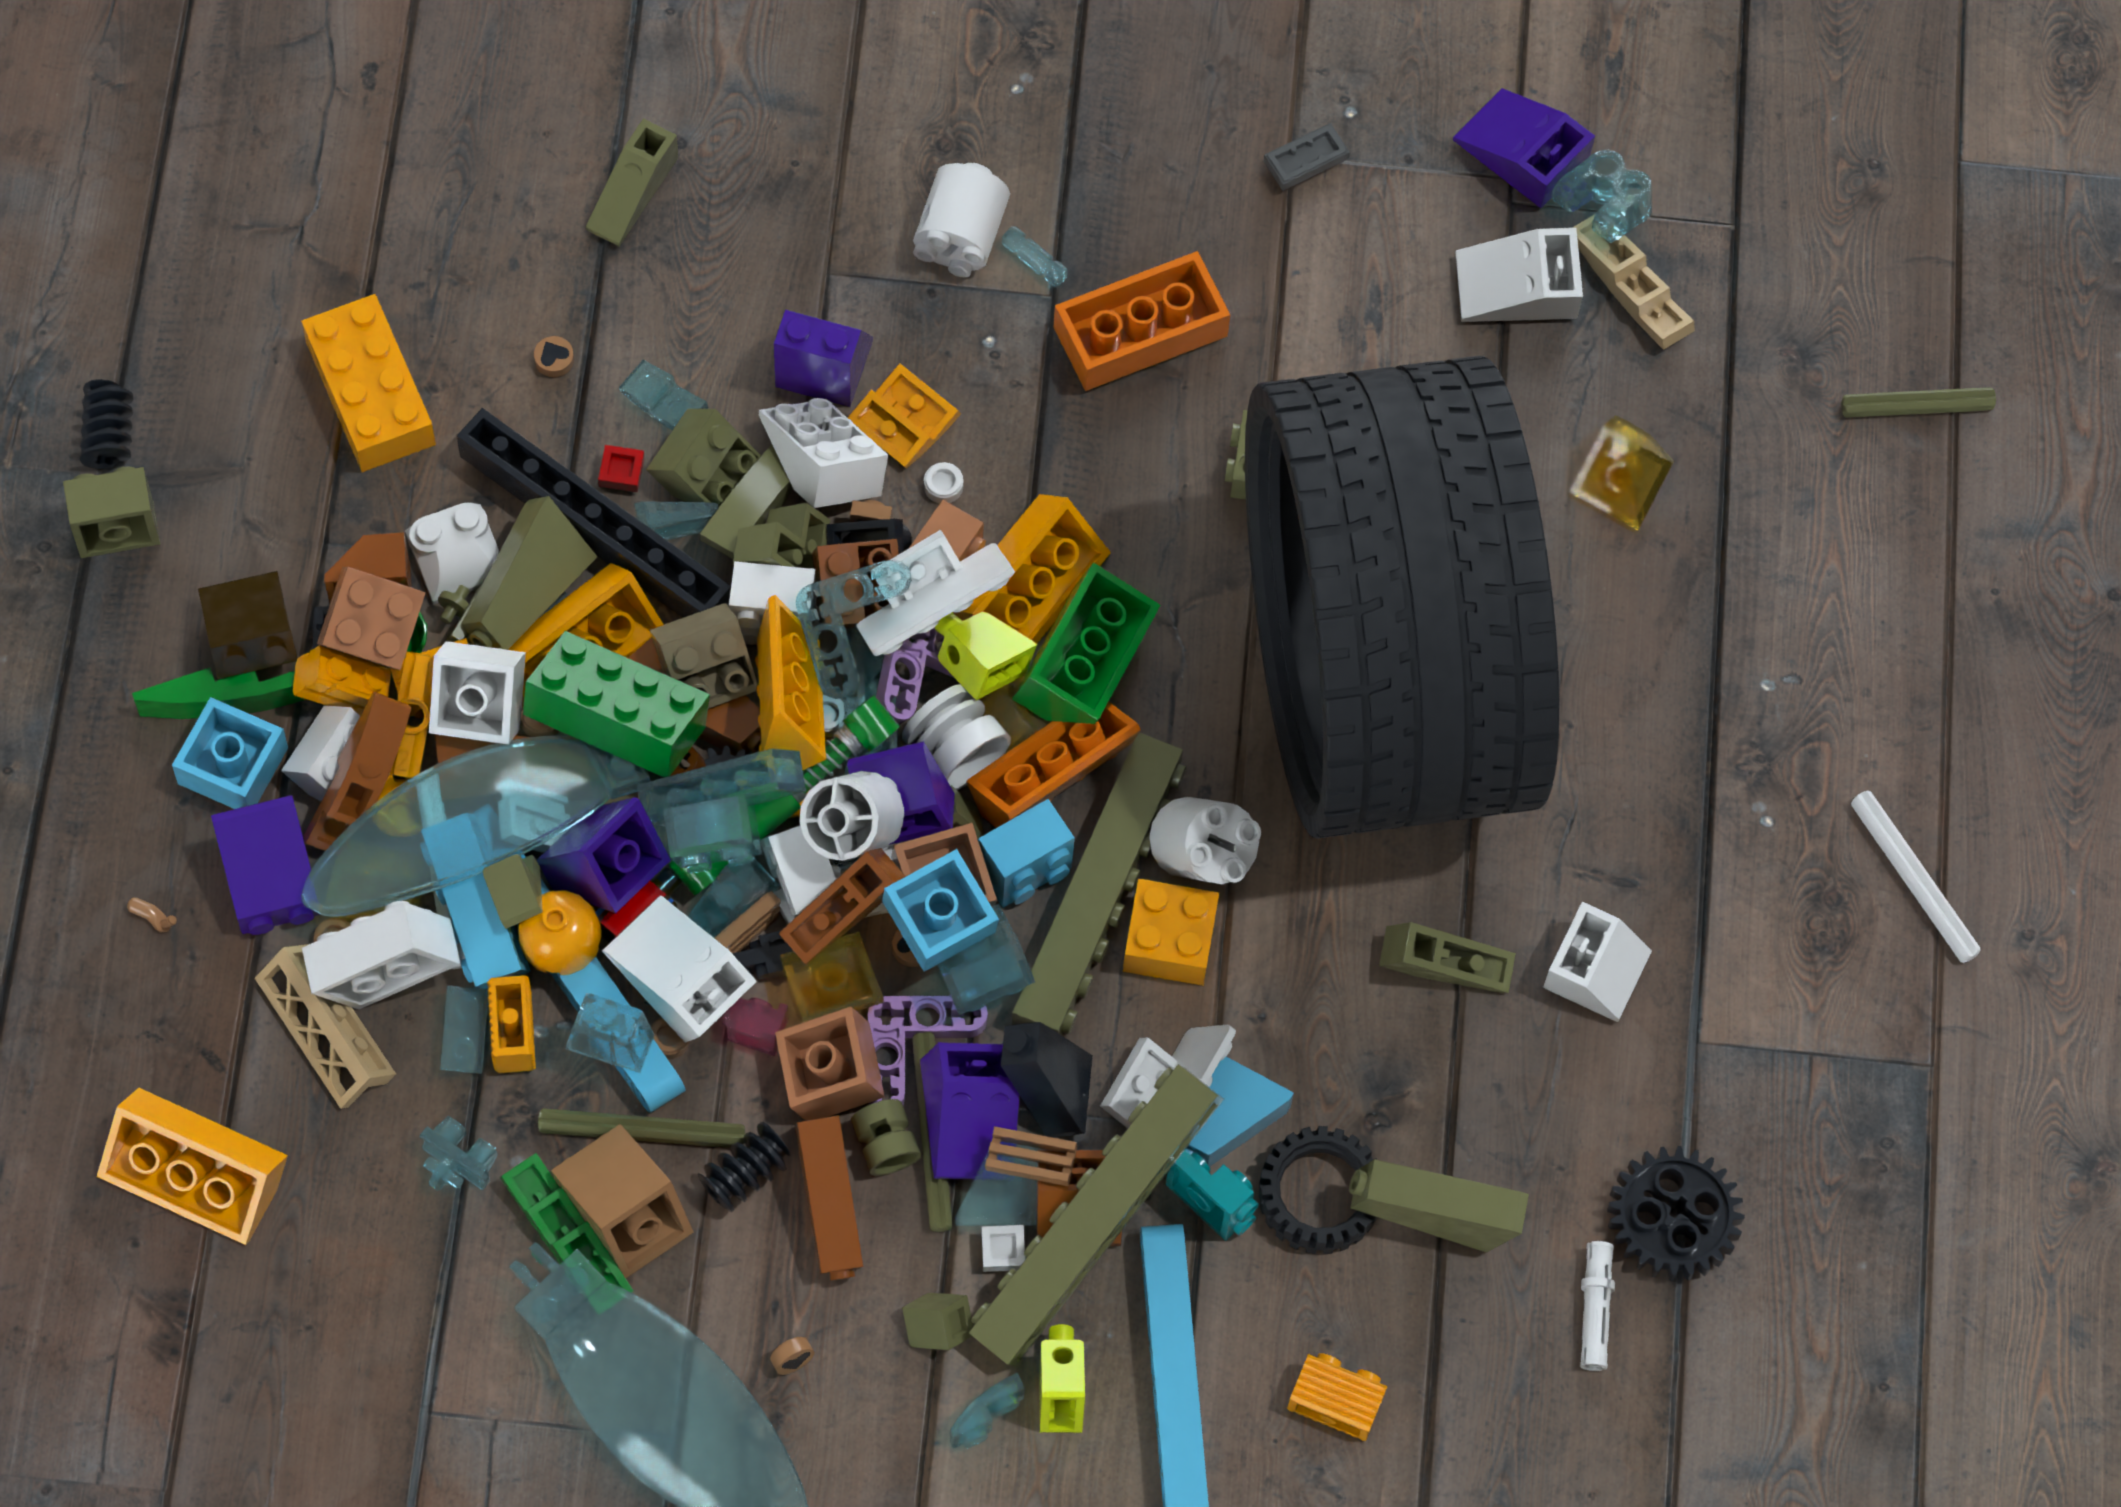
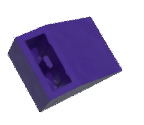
(1526, 143)
(963, 1102)

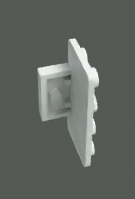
(937, 588)
(1198, 1052)

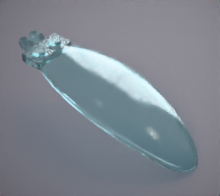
(464, 819)
(656, 1392)

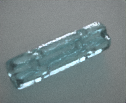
(1034, 256)

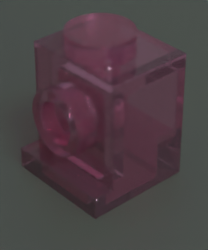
(755, 1024)

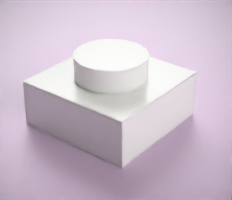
(1002, 1247)

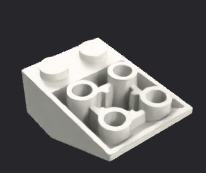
(1521, 277)
(825, 453)
(679, 968)

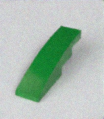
(189, 694)
(558, 1219)

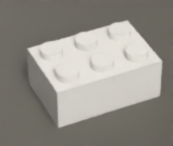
(380, 955)

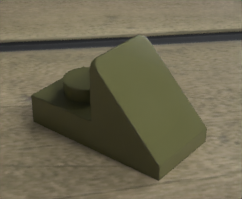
(515, 888)

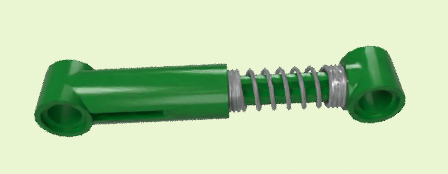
(863, 730)

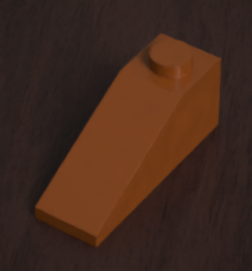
(841, 905)

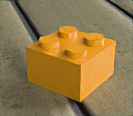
(1170, 932)

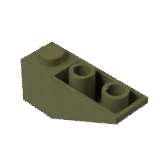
(633, 181)

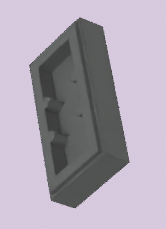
(1306, 156)

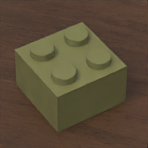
(111, 512)

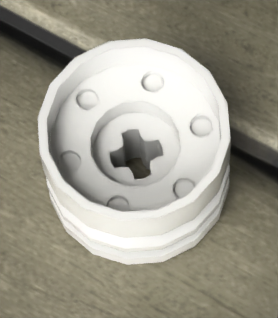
(957, 734)

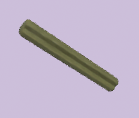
(1918, 402)

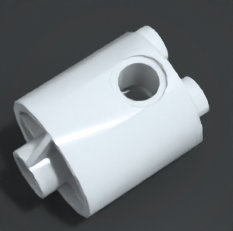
(961, 218)
(851, 815)
(1204, 840)

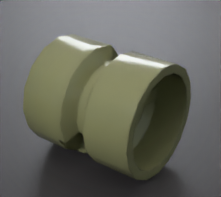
(887, 1143)

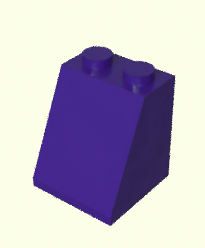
(819, 357)
(606, 855)
(264, 864)

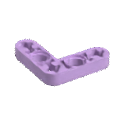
(915, 657)
(895, 1033)

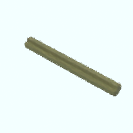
(641, 1127)
(937, 1189)

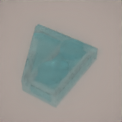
(1000, 1197)

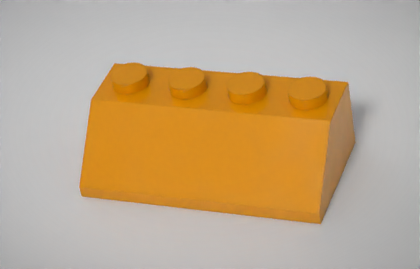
(1049, 554)
(603, 610)
(788, 687)
(191, 1165)

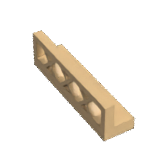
(348, 1038)

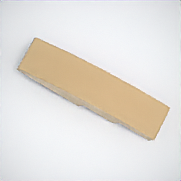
(1635, 285)

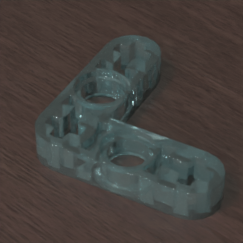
(834, 606)

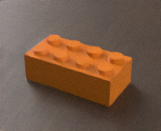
(1141, 320)

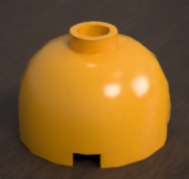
(562, 936)

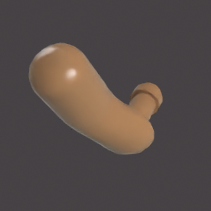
(151, 913)

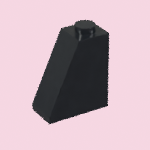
(1048, 1076)

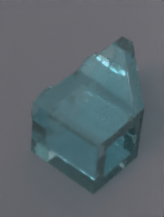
(731, 895)

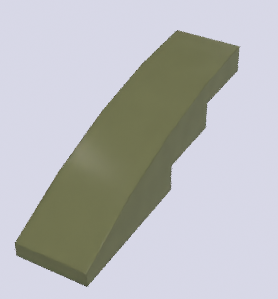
(748, 504)

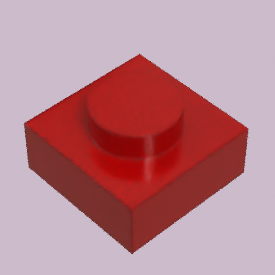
(621, 468)

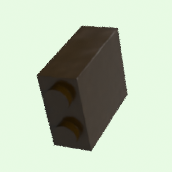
(247, 624)

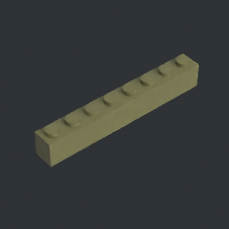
(1099, 885)
(1095, 1215)

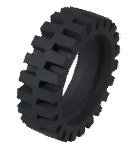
(1273, 1207)

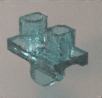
(443, 1144)

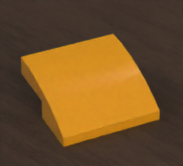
(904, 416)

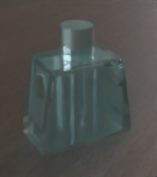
(608, 1032)

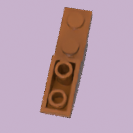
(362, 769)

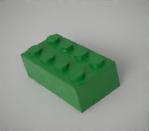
(616, 704)

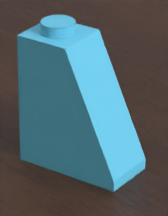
(1247, 1108)

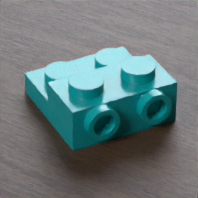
(1218, 1199)

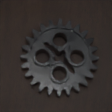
(1695, 1185)

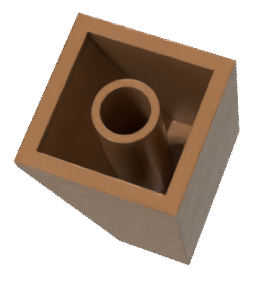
(624, 1199)

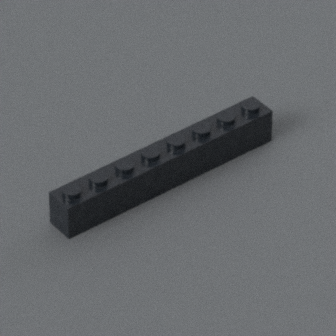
(603, 524)

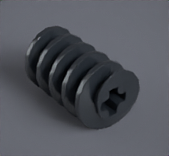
(105, 424)
(745, 1166)

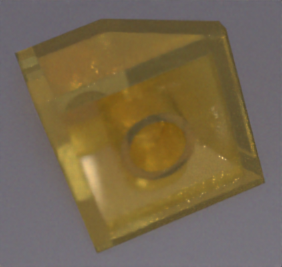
(1623, 472)

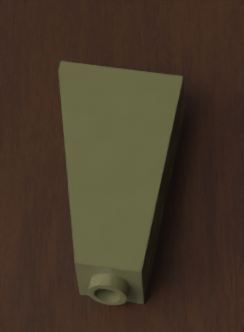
(528, 575)
(1439, 1204)

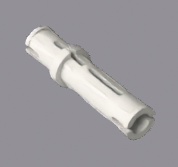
(1597, 1295)

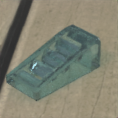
(675, 518)

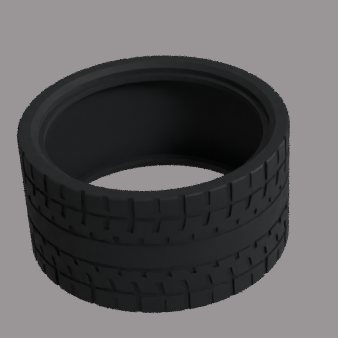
(1402, 596)

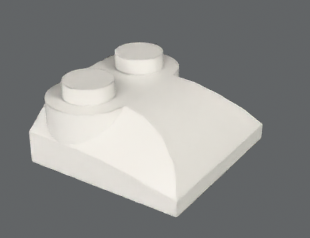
(453, 548)

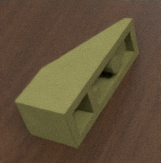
(1446, 957)

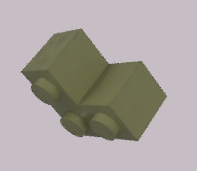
(785, 538)

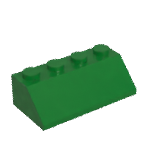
(1087, 649)

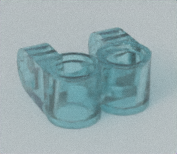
(1607, 182)

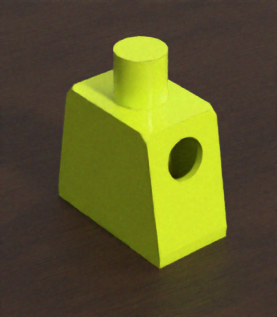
(983, 652)
(1062, 1381)

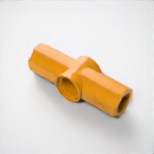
(414, 689)

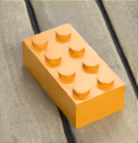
(368, 382)

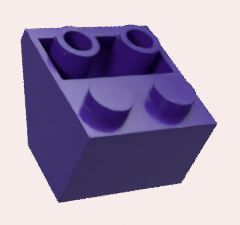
(921, 784)

